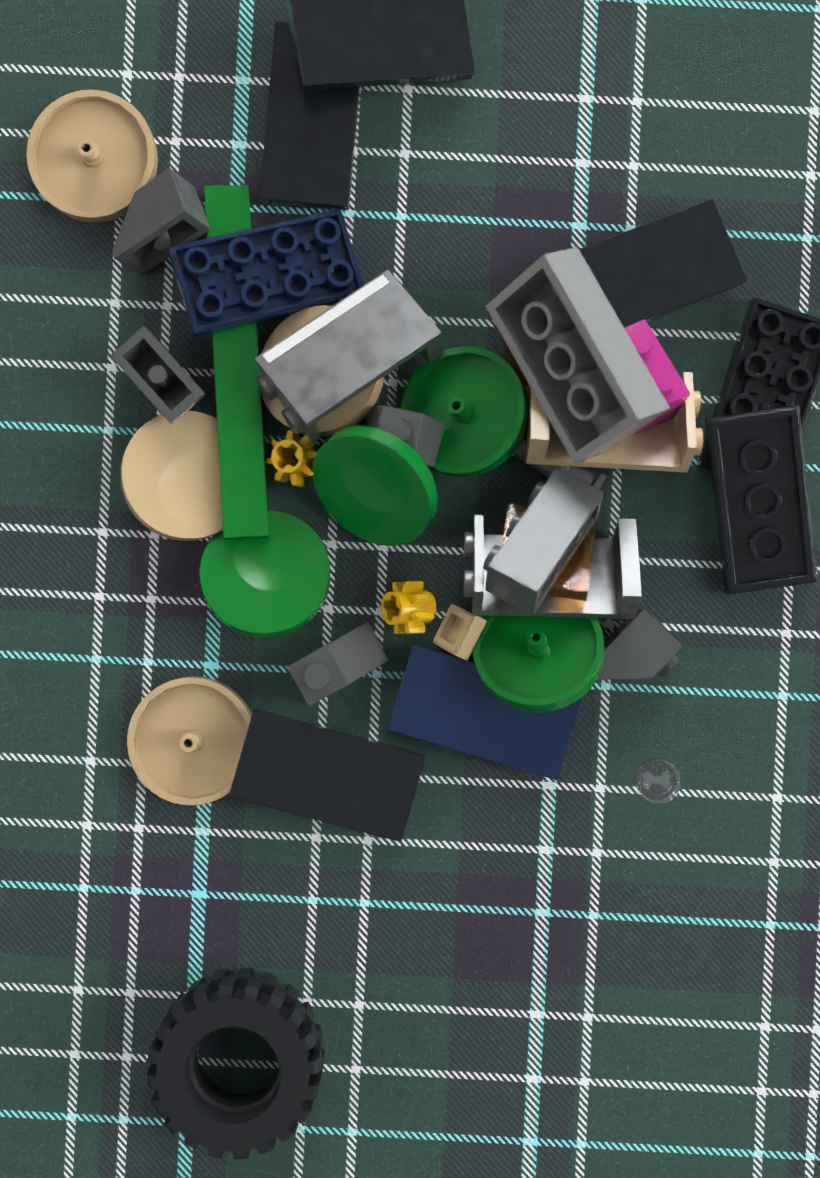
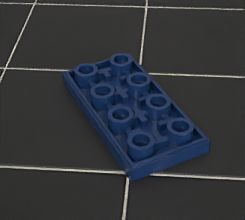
(265, 272)
(449, 706)

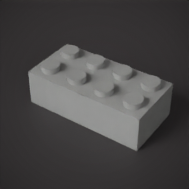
(576, 354)

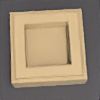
(459, 632)

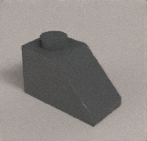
(159, 217)
(157, 375)
(414, 428)
(639, 649)
(338, 663)

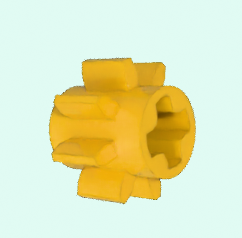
(285, 464)
(408, 607)

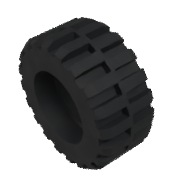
(225, 1118)

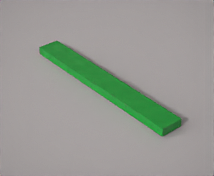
(237, 392)

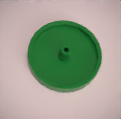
(477, 401)
(375, 485)
(268, 582)
(539, 660)

